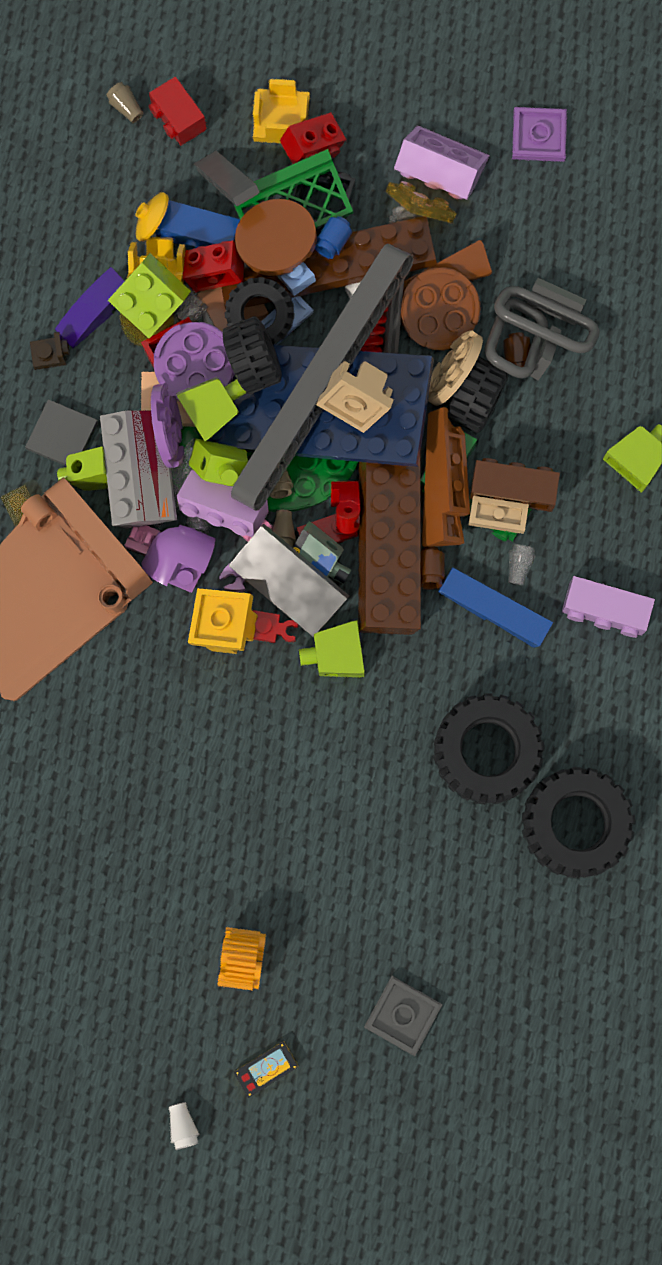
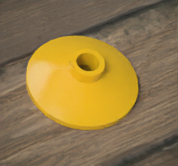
(150, 216)

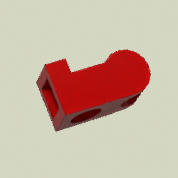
(347, 500)

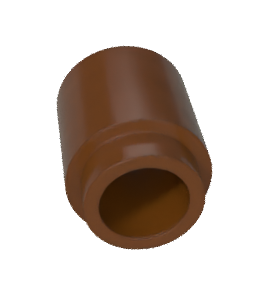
(516, 348)
(432, 568)

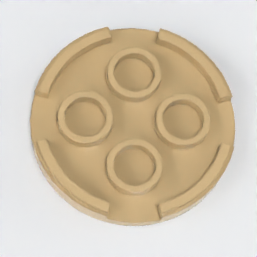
(454, 368)

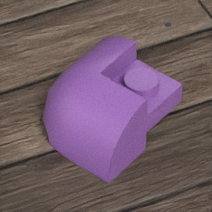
(178, 557)

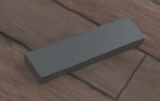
(227, 178)

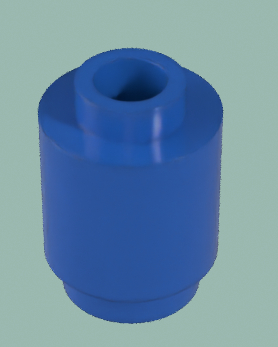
(333, 237)

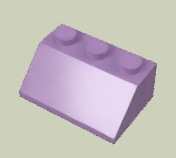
(440, 162)

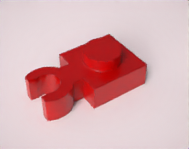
(269, 627)

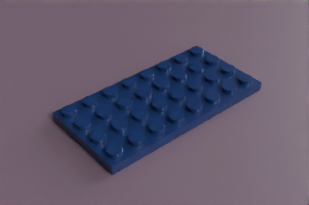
(390, 440)

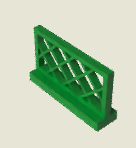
(301, 174)

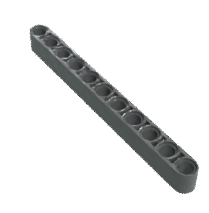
(340, 345)

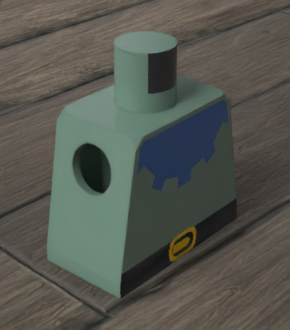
(321, 552)

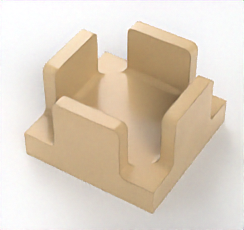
(357, 398)

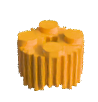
(240, 959)

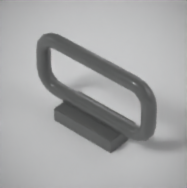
(555, 302)
(540, 352)

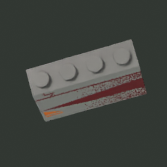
(136, 476)

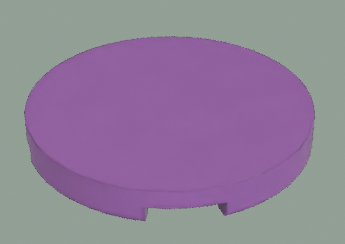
(191, 356)
(167, 425)

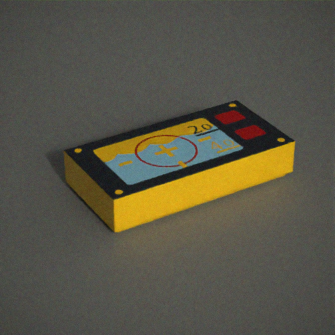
(266, 1069)

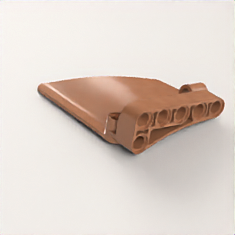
(57, 586)

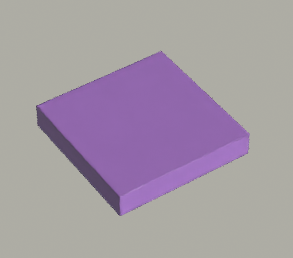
(539, 134)

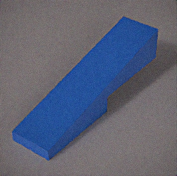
(495, 607)

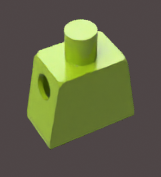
(211, 404)
(637, 456)
(222, 462)
(85, 470)
(336, 652)

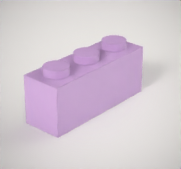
(215, 504)
(607, 607)

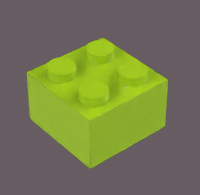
(149, 295)

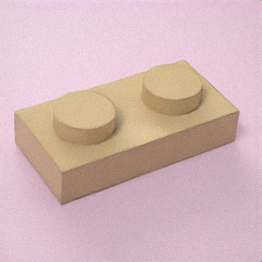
(498, 514)

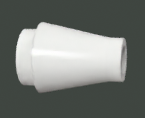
(182, 1127)

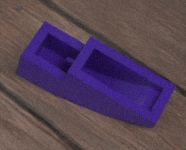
(90, 309)

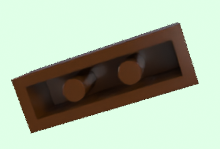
(515, 483)

